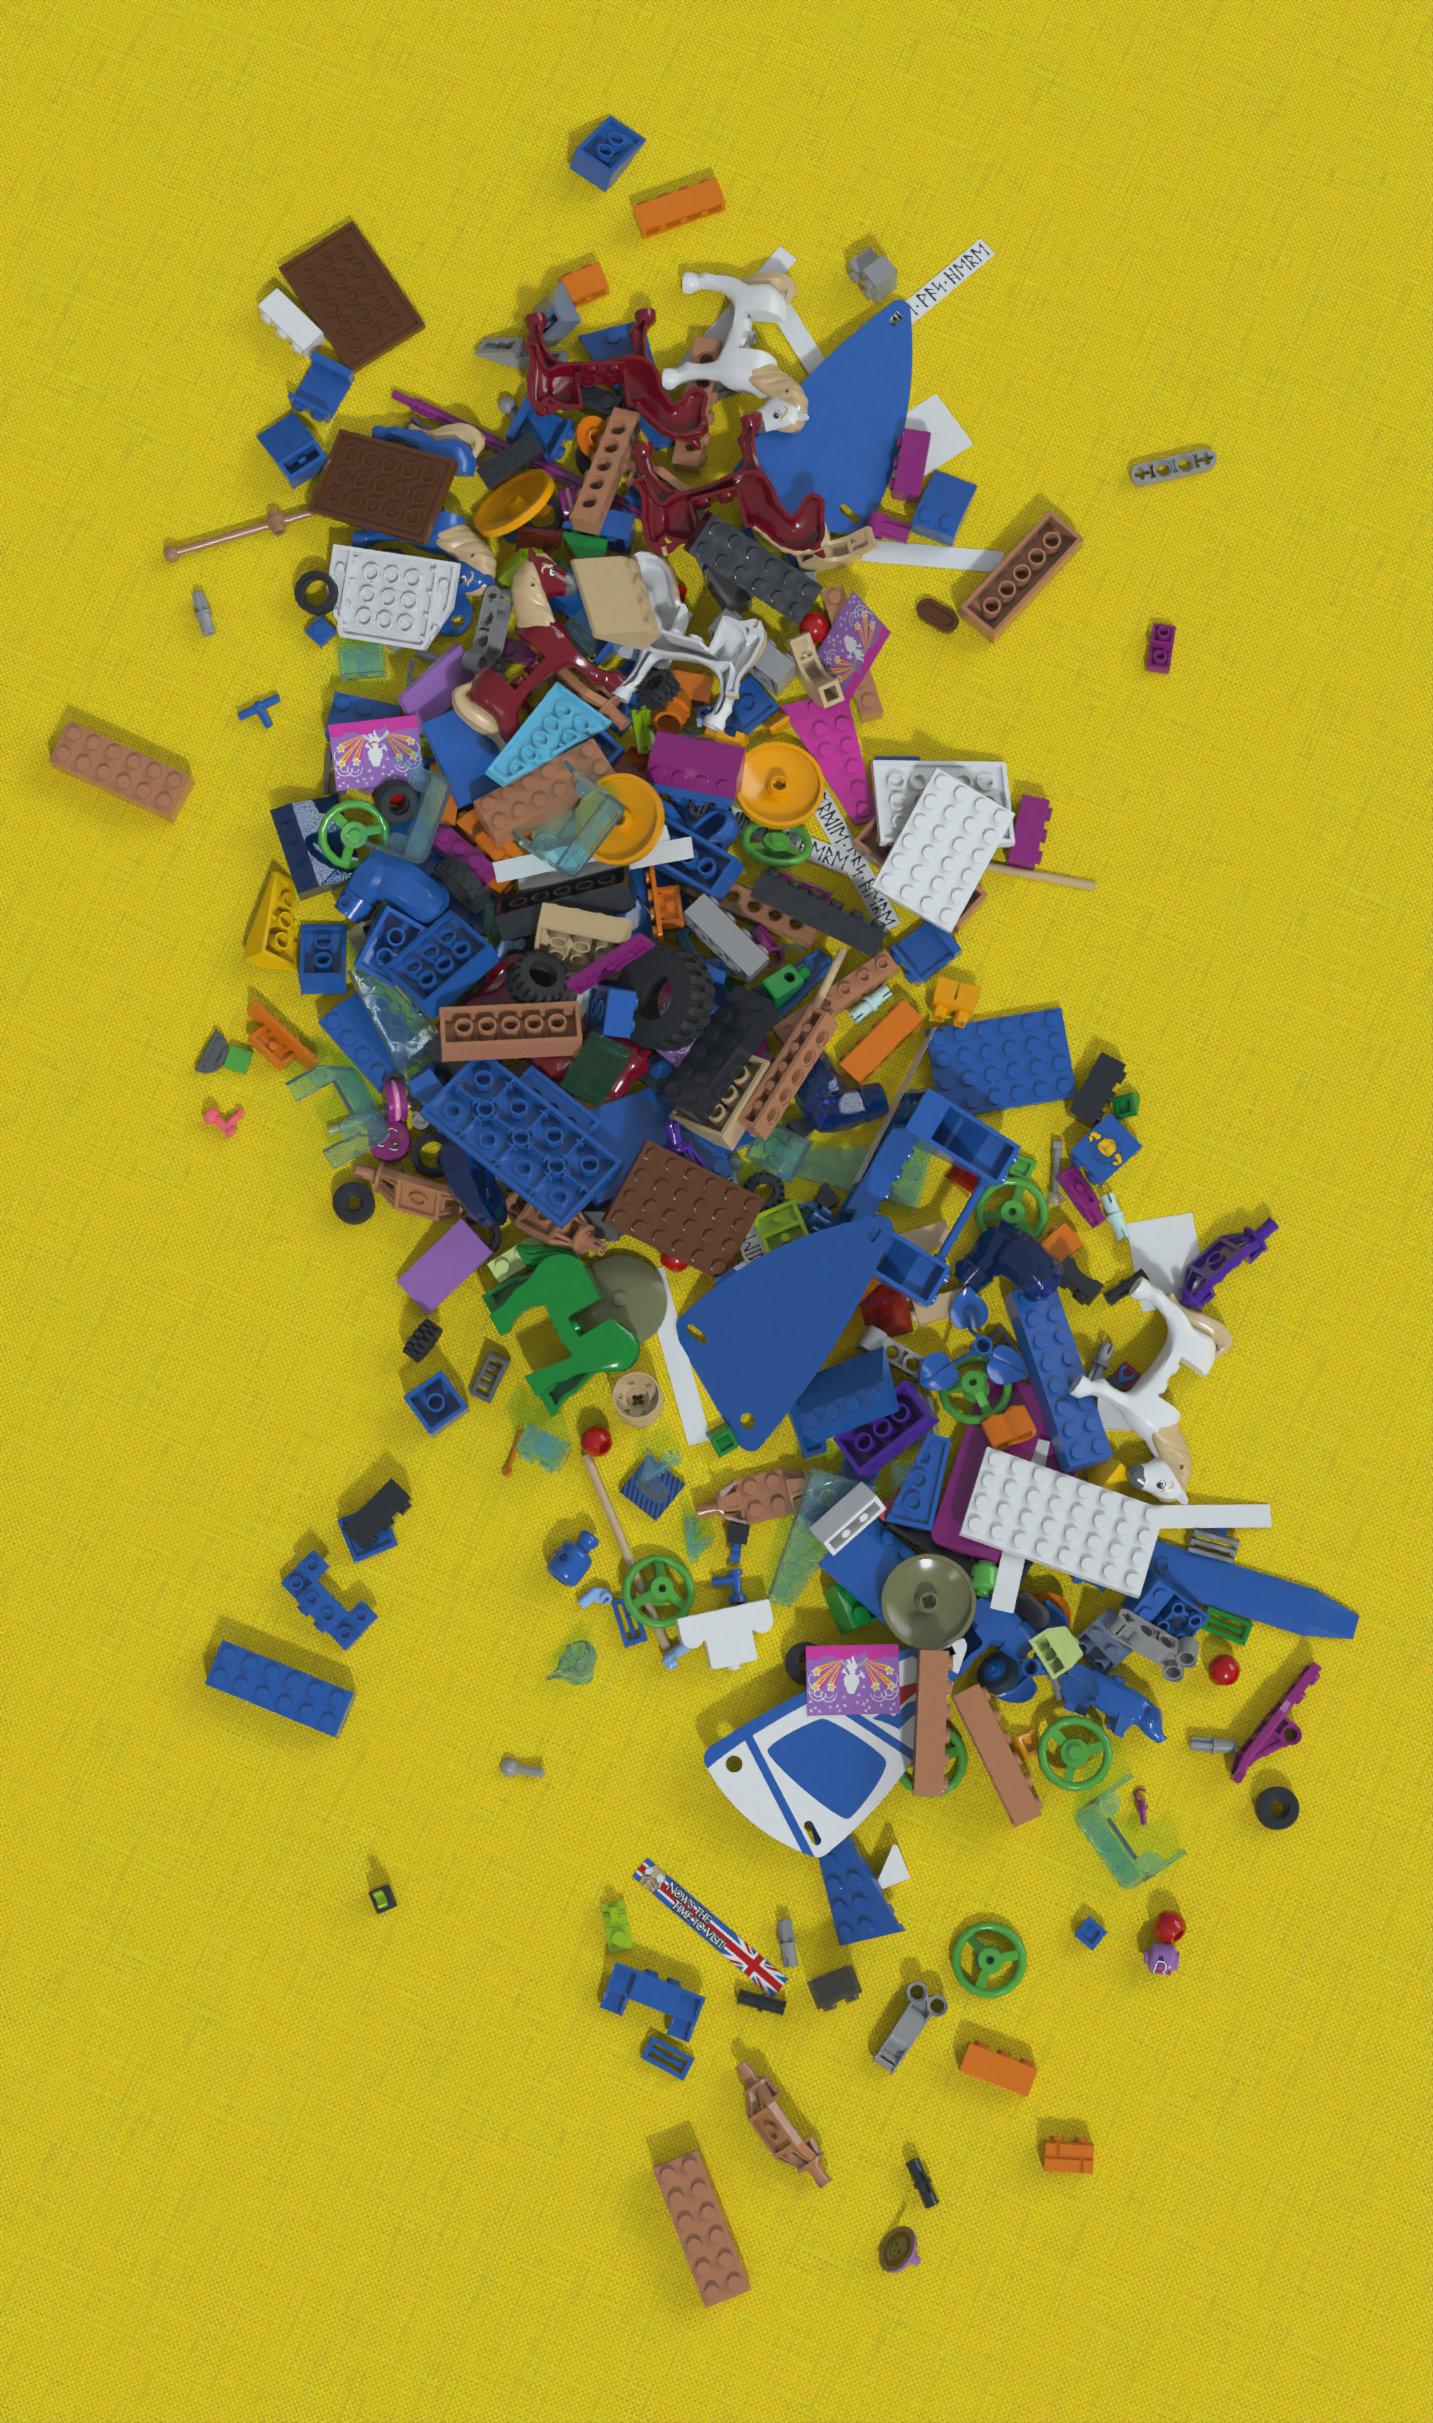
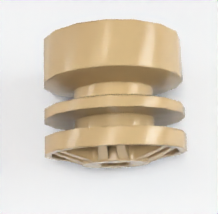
(638, 1386)

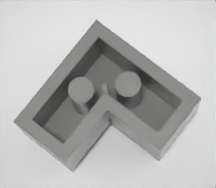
(873, 274)

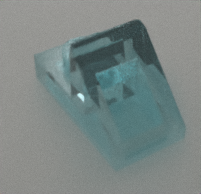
(652, 1469)
(695, 1546)

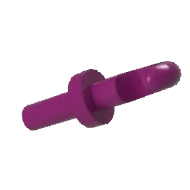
(1141, 1807)

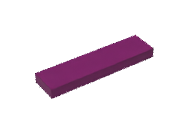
(609, 963)

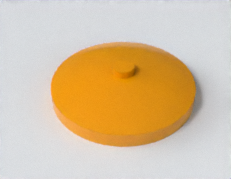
(514, 503)
(780, 785)
(639, 826)

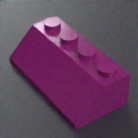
(696, 764)

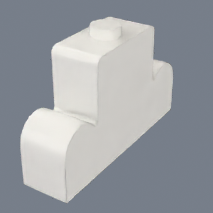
(726, 1632)

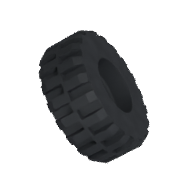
(690, 999)

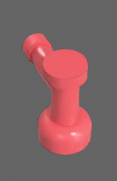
(227, 1127)

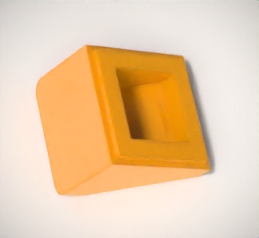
(777, 724)
(1025, 1745)

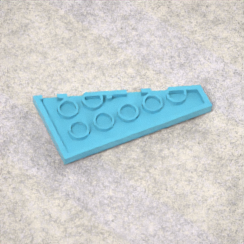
(550, 730)

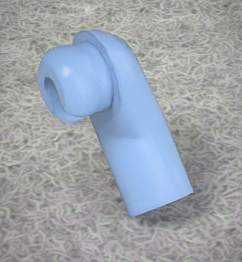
(505, 946)
(595, 1594)
(670, 1657)

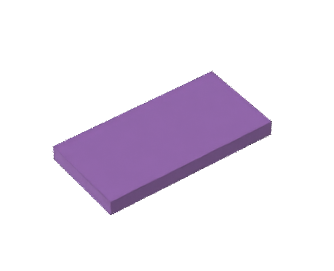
(432, 690)
(445, 1266)

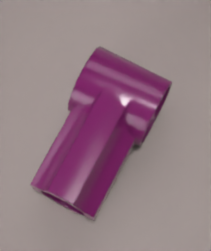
(888, 528)
(761, 936)

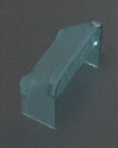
(426, 819)
(582, 832)
(365, 1125)
(1110, 1844)

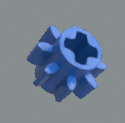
(819, 1219)

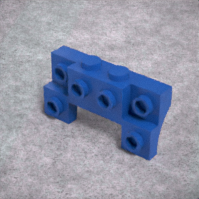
(323, 1607)
(655, 1993)

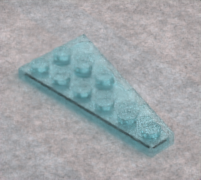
(841, 1166)

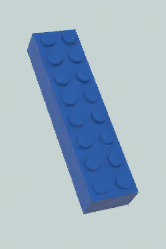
(1052, 1368)

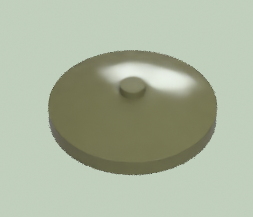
(631, 1295)
(928, 1601)

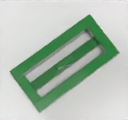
(1245, 1634)

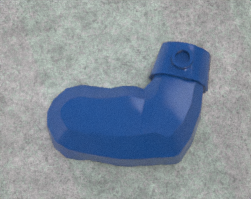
(395, 883)
(995, 1628)

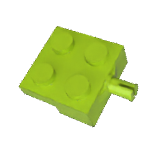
(780, 1225)

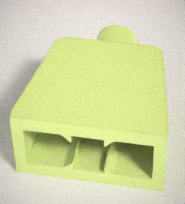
(1057, 1650)

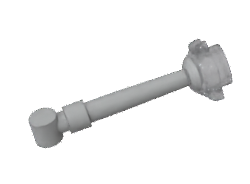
(1054, 1197)

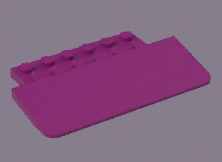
(966, 1468)

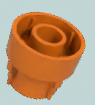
(674, 715)

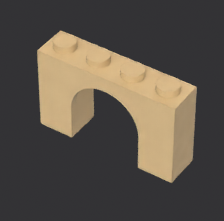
(931, 1239)

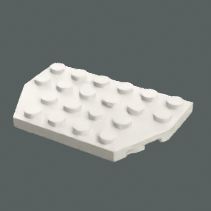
(392, 596)

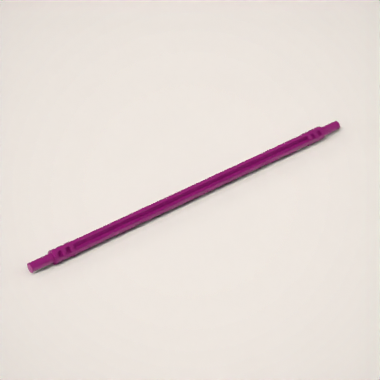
(498, 444)

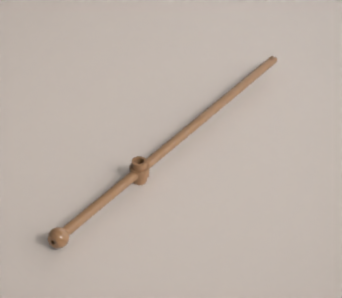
(276, 523)

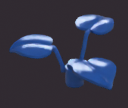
(1004, 1364)
(1077, 1688)

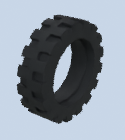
(463, 884)

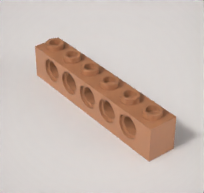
(612, 456)
(693, 461)
(781, 927)
(845, 992)
(788, 1072)

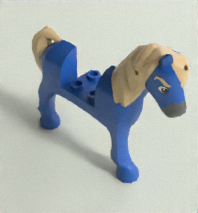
(450, 532)

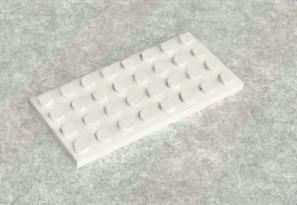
(1062, 1522)

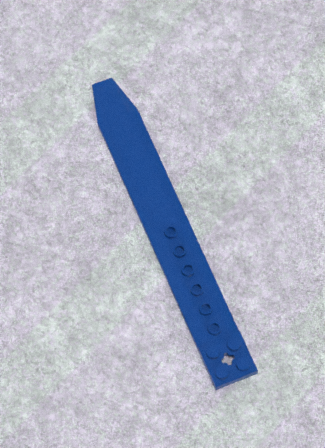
(1252, 1594)

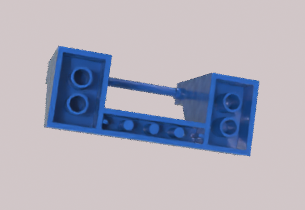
(953, 1136)

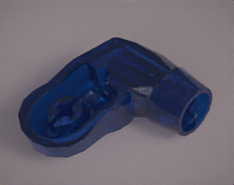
(835, 1107)
(472, 1186)
(1016, 1257)

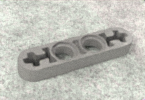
(1172, 465)

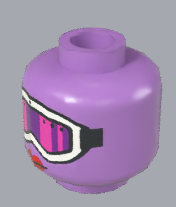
(1161, 1958)

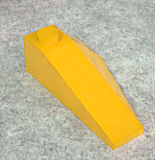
(273, 934)

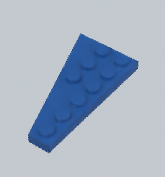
(613, 343)
(855, 1895)

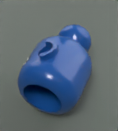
(572, 1560)

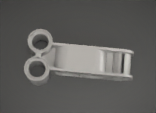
(490, 632)
(875, 1338)
(1155, 1644)
(908, 2028)

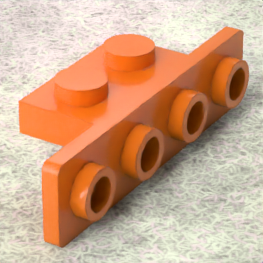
(667, 906)
(277, 1042)

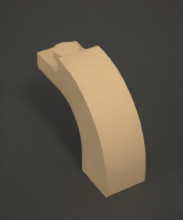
(841, 551)
(814, 679)

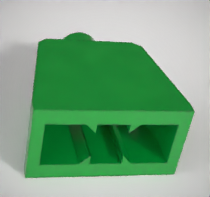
(784, 984)

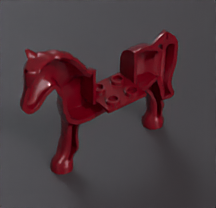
(557, 384)
(495, 993)

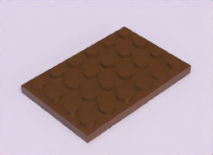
(352, 297)
(383, 487)
(683, 1209)

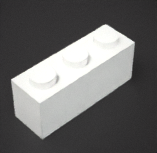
(291, 323)
(847, 1518)

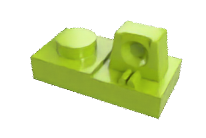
(617, 1926)

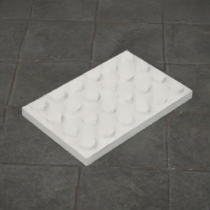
(901, 782)
(942, 850)

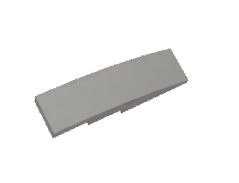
(510, 352)

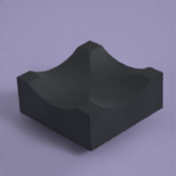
(1083, 1287)

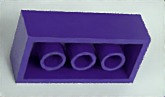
(880, 1441)

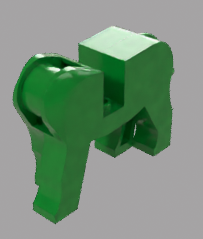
(567, 1289)

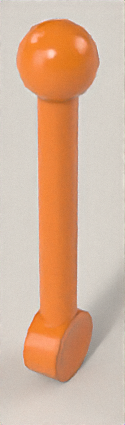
(507, 1471)

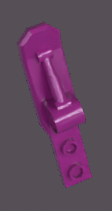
(1270, 1732)

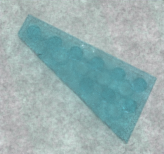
(397, 1023)
(802, 1549)

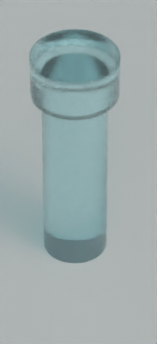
(793, 948)

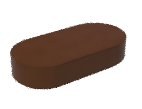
(937, 616)

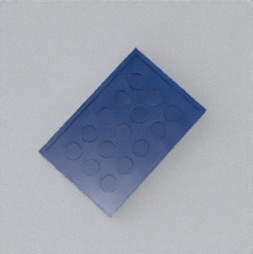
(1003, 1062)

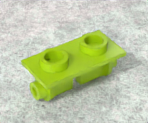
(643, 729)

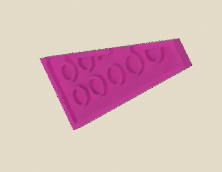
(833, 743)

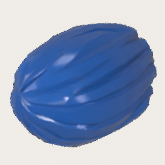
(717, 827)

